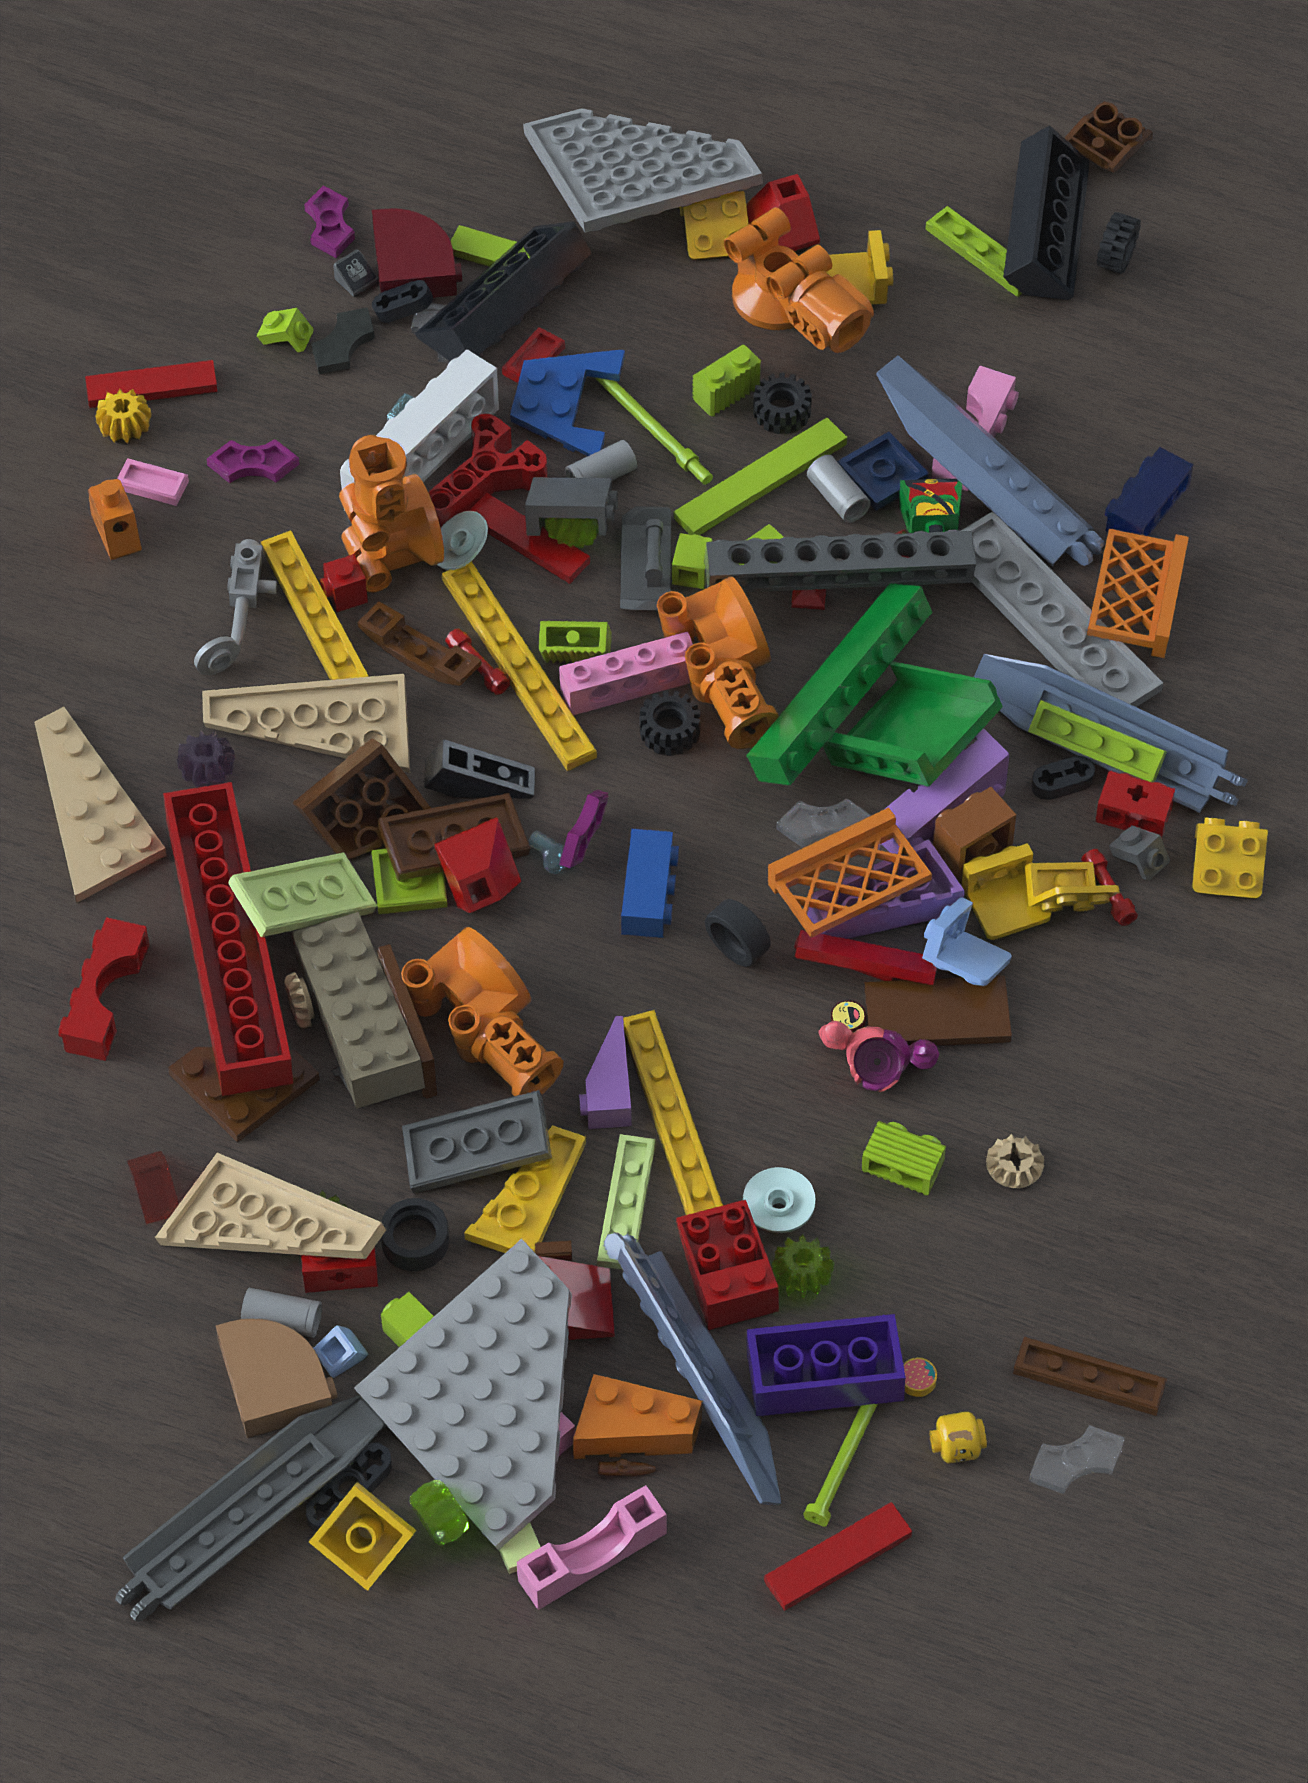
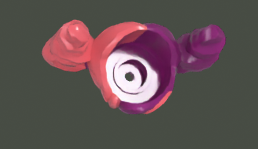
(872, 1043)

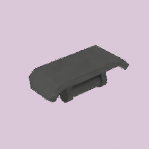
(645, 557)

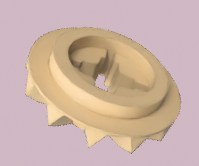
(299, 1000)
(1005, 1172)

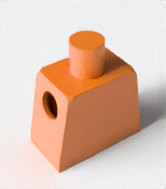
(109, 506)

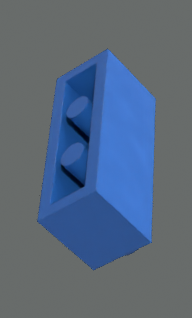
(649, 883)

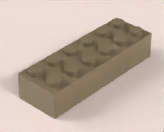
(358, 1010)

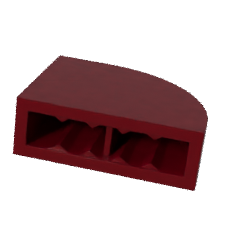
(414, 249)

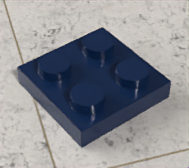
(880, 467)

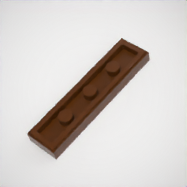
(1090, 1376)

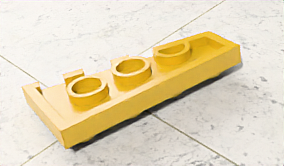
(529, 1197)

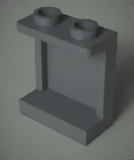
(570, 499)

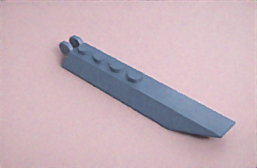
(987, 467)
(1190, 761)
(699, 1362)

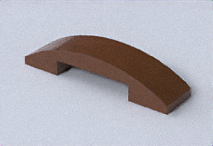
(415, 649)

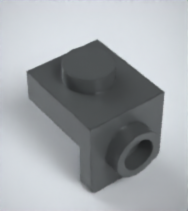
(1142, 849)

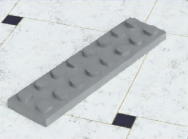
(1053, 615)

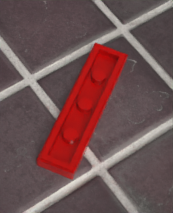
(155, 382)
(510, 528)
(865, 957)
(837, 1556)

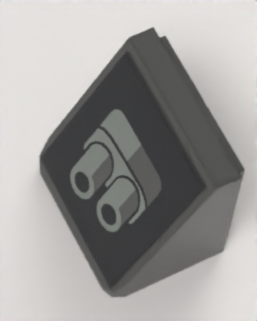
(354, 273)

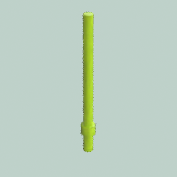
(684, 457)

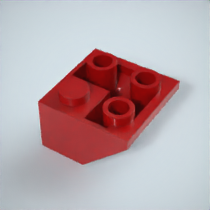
(793, 199)
(478, 865)

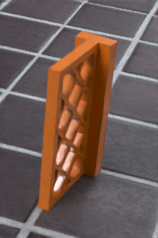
(1163, 602)
(839, 848)

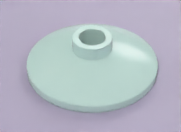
(463, 539)
(782, 1187)

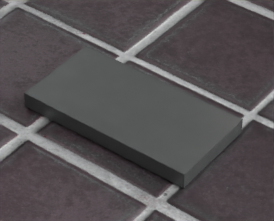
(476, 1142)

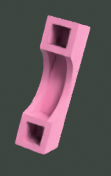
(988, 400)
(563, 1567)

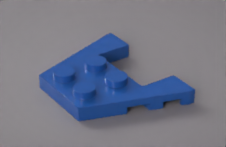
(551, 395)

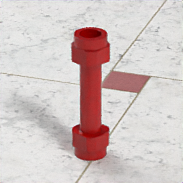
(495, 678)
(1122, 909)

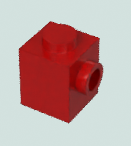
(344, 583)

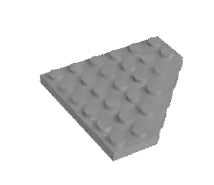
(631, 171)
(485, 1392)

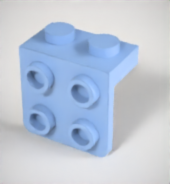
(959, 951)

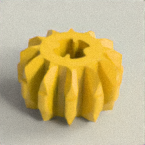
(123, 416)

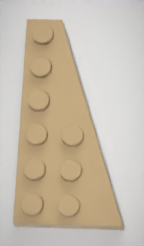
(318, 715)

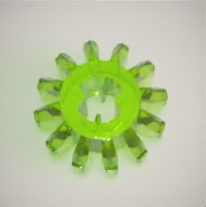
(572, 530)
(803, 1278)
(439, 1512)

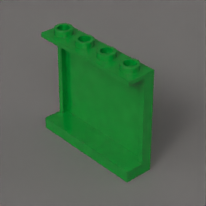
(916, 725)

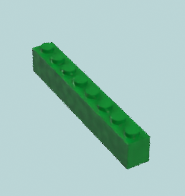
(839, 684)

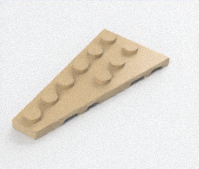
(96, 819)
(257, 1212)

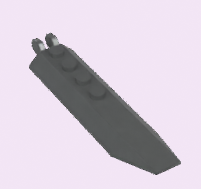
(246, 1504)

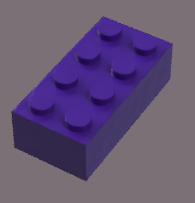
(825, 1365)

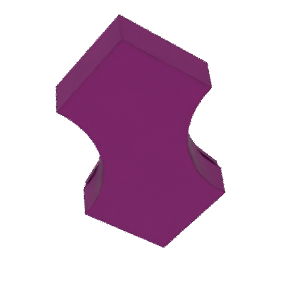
(331, 232)
(238, 461)
(584, 829)

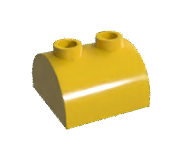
(362, 1536)

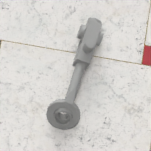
(243, 593)

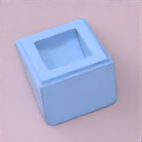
(340, 1351)

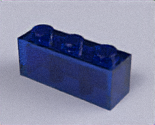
(1150, 494)

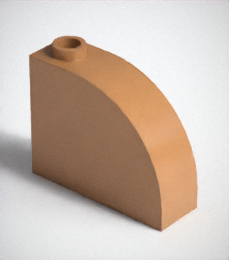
(272, 1374)

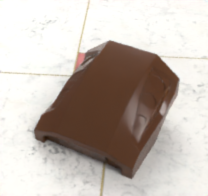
(1108, 136)

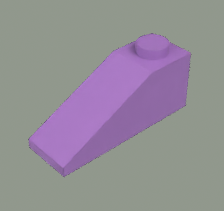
(607, 1084)

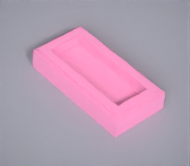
(153, 481)

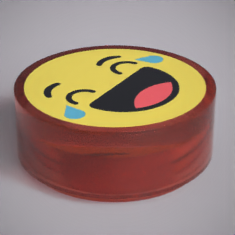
(850, 1014)

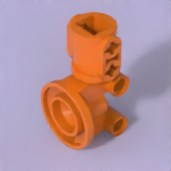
(793, 291)
(388, 513)
(725, 657)
(486, 1008)

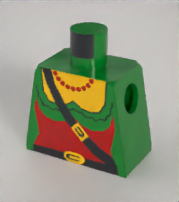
(930, 504)

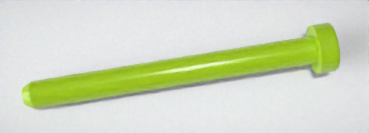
(818, 1512)

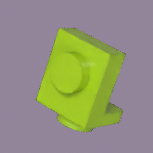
(286, 326)

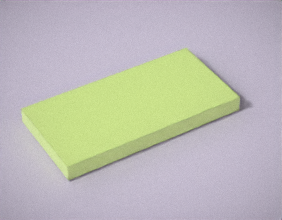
(301, 894)

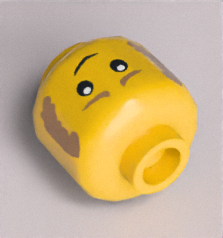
(958, 1437)

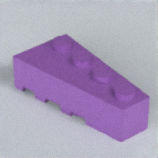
(970, 772)
(909, 908)

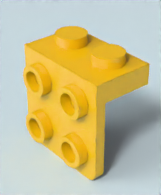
(713, 221)
(867, 269)
(1229, 858)
(1065, 885)
(1000, 892)

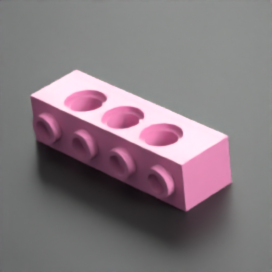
(625, 674)

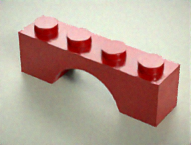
(116, 953)

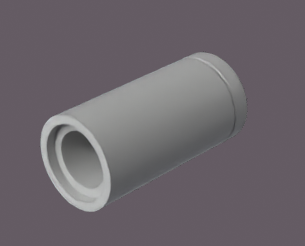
(607, 463)
(838, 488)
(295, 1312)

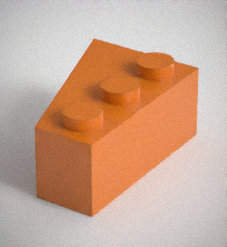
(635, 1419)

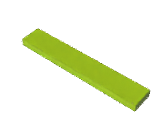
(759, 477)

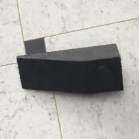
(476, 774)

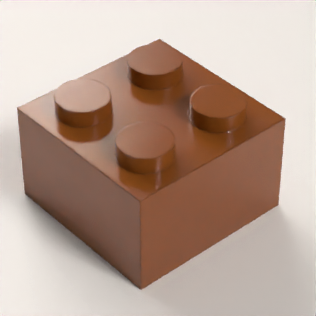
(974, 829)

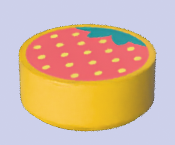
(920, 1377)

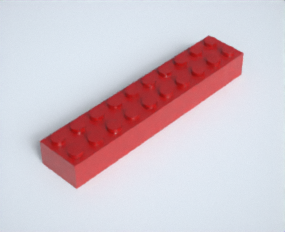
(226, 946)

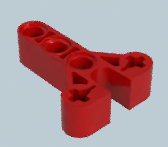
(487, 469)

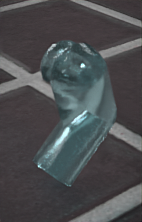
(551, 851)

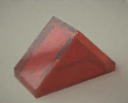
(153, 1186)

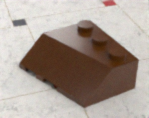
(354, 796)

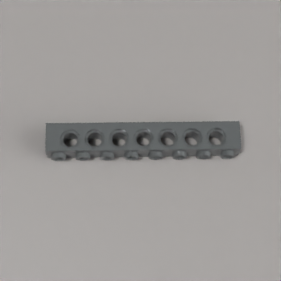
(855, 569)

